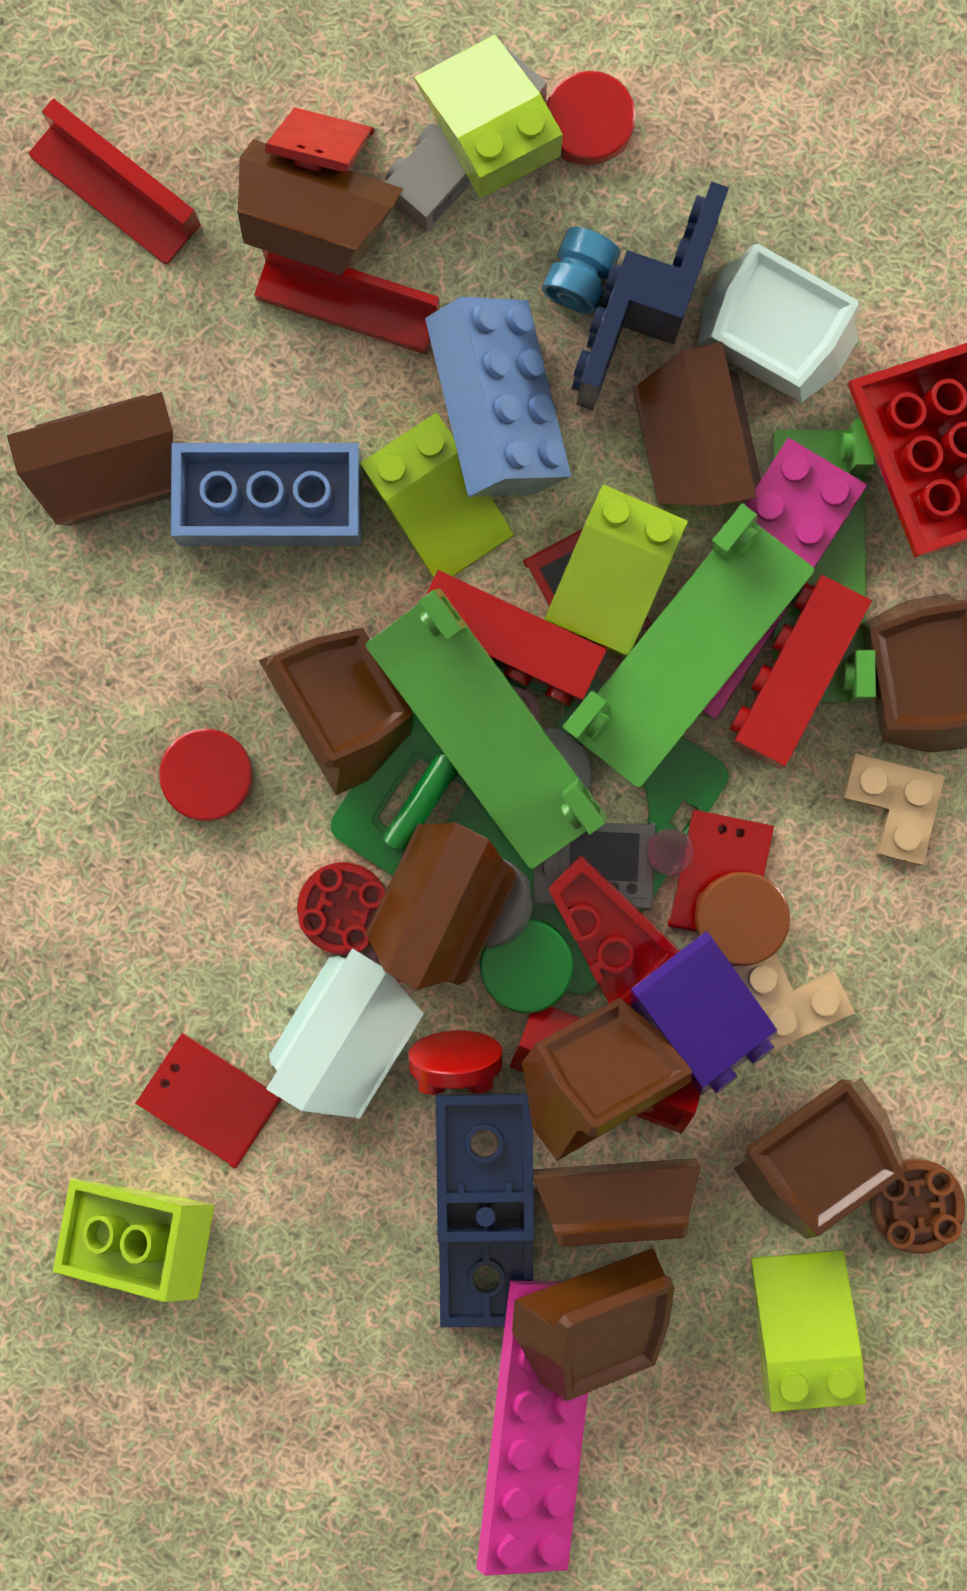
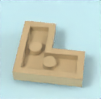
(909, 802)
(795, 1010)

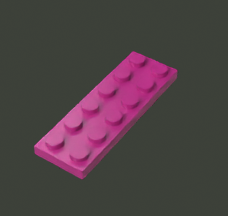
(803, 507)
(530, 1464)

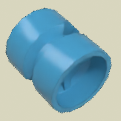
(584, 262)

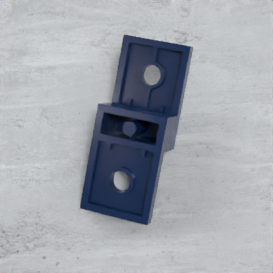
(647, 296)
(483, 1204)

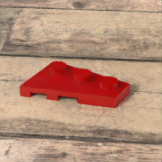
(609, 930)

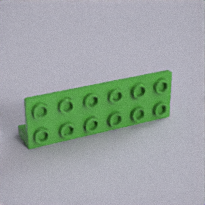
(845, 556)
(690, 649)
(485, 729)

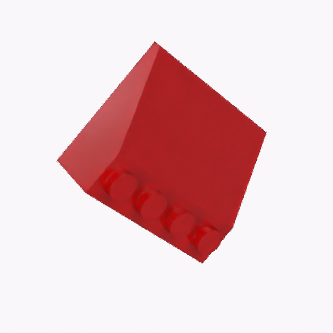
(920, 442)

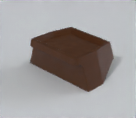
(309, 214)
(697, 430)
(98, 459)
(921, 672)
(340, 705)
(440, 906)
(598, 1076)
(824, 1159)
(619, 1201)
(596, 1325)

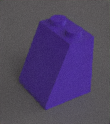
(705, 1013)

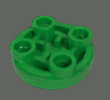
(530, 970)

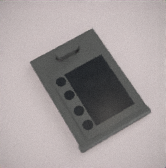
(616, 852)

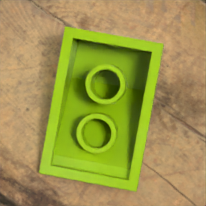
(491, 115)
(427, 498)
(615, 570)
(134, 1240)
(807, 1331)

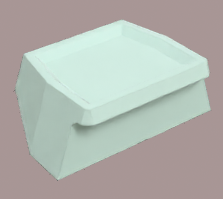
(780, 322)
(343, 1038)

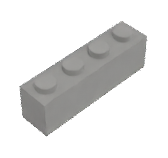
(433, 173)

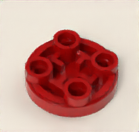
(593, 117)
(206, 774)
(339, 906)
(455, 1061)

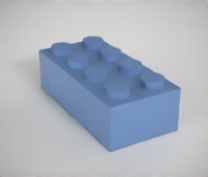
(497, 396)
(266, 494)

